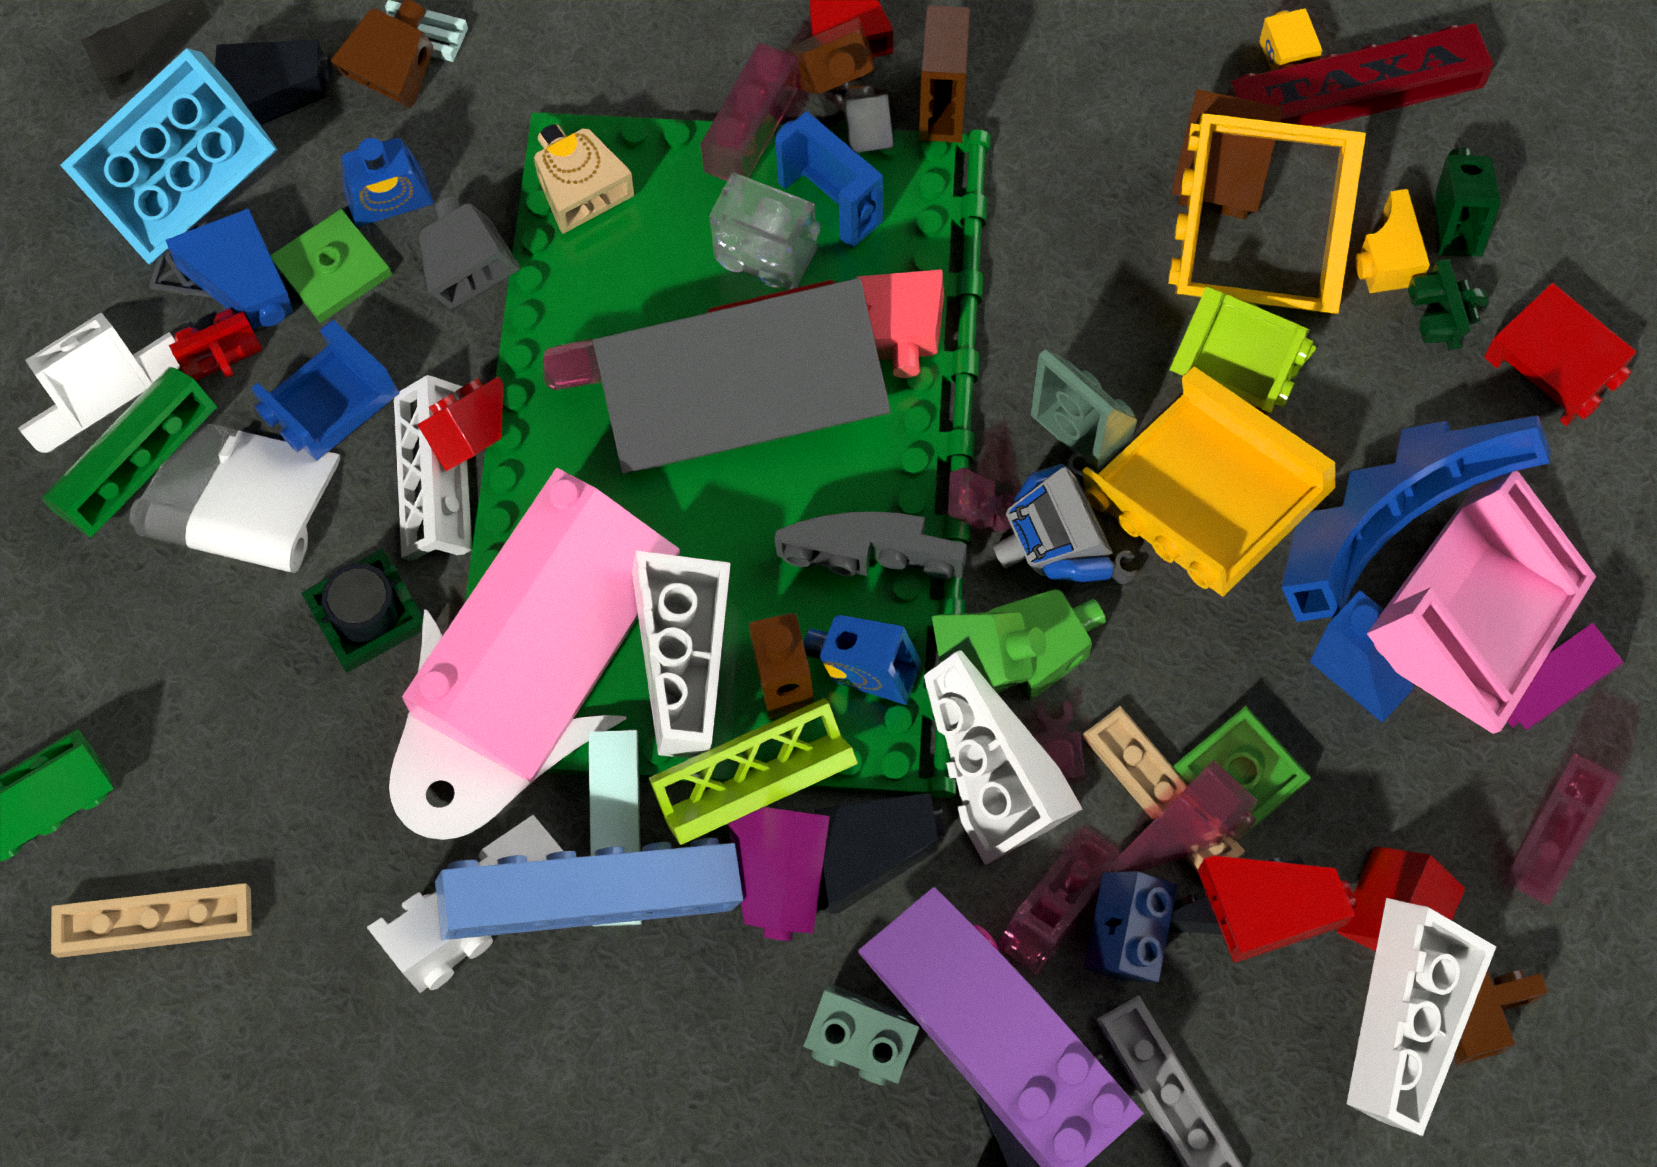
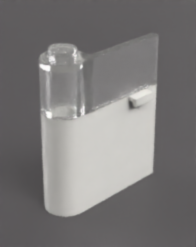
(235, 497)

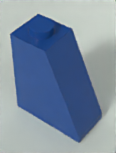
(233, 267)
(1355, 664)

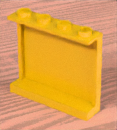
(1212, 484)

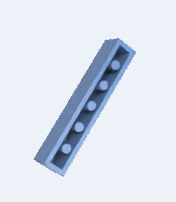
(588, 889)

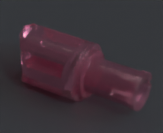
(571, 365)

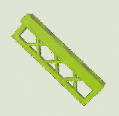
(756, 787)

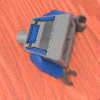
(1059, 530)

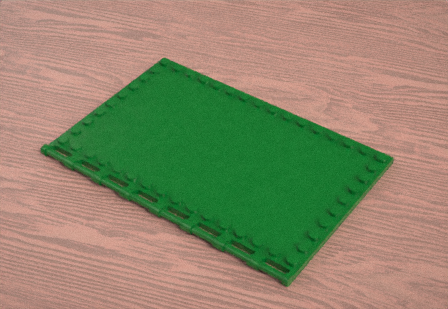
(658, 265)

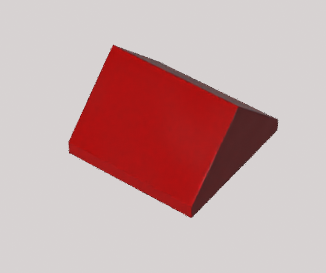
(1401, 877)

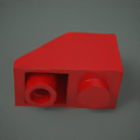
(465, 425)

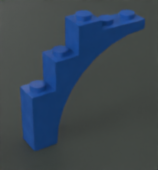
(1379, 501)

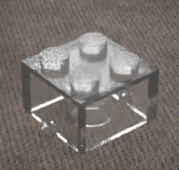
(763, 232)

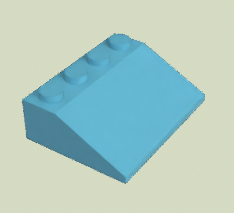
(170, 154)

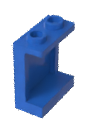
(815, 152)
(327, 395)

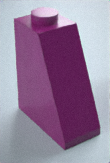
(1566, 675)
(780, 869)

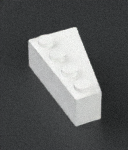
(682, 637)
(415, 936)
(1414, 1013)

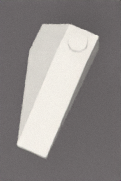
(1001, 771)

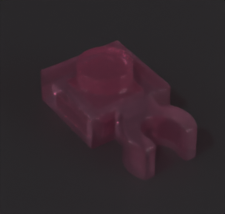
(975, 503)
(1062, 746)

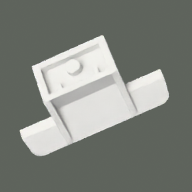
(90, 378)

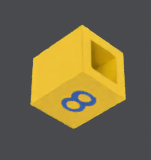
(1289, 39)

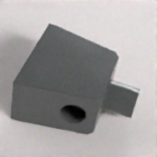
(463, 253)

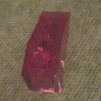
(1195, 821)
(1564, 827)
(1058, 901)

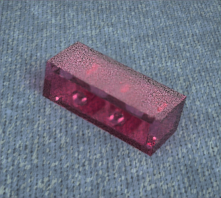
(750, 113)

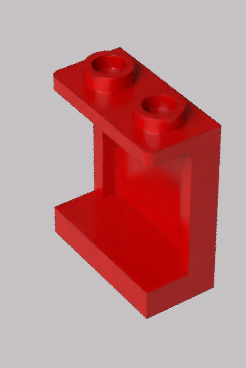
(1563, 352)

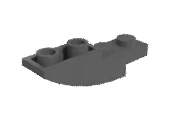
(853, 538)

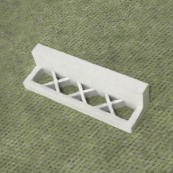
(444, 494)

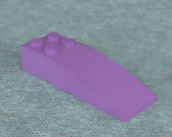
(1000, 1034)

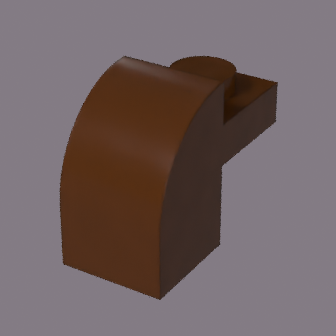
(1487, 1028)

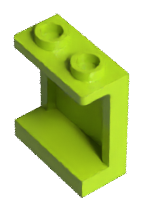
(1243, 349)

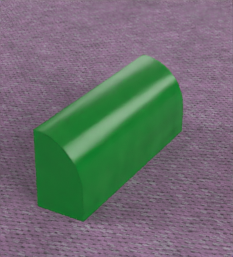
(129, 451)

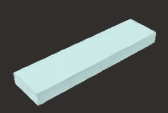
(614, 793)

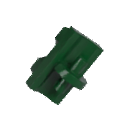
(1454, 301)

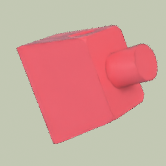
(905, 316)

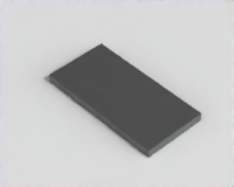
(741, 376)

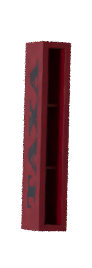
(1372, 77)

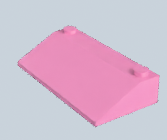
(1485, 603)
(537, 628)

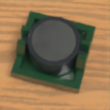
(364, 610)

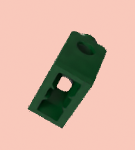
(1468, 183)

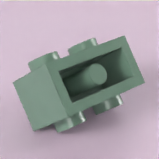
(865, 1026)

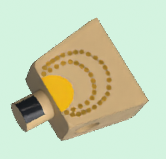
(579, 176)

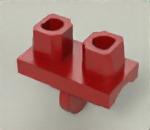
(215, 346)

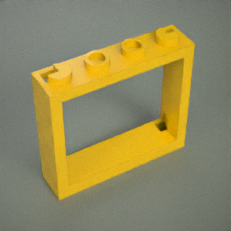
(1340, 220)

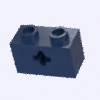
(1130, 926)

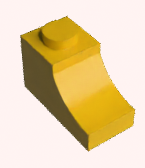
(1396, 250)

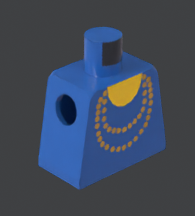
(383, 181)
(867, 656)

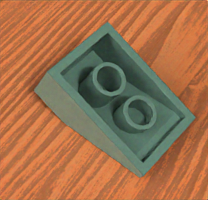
(1079, 411)

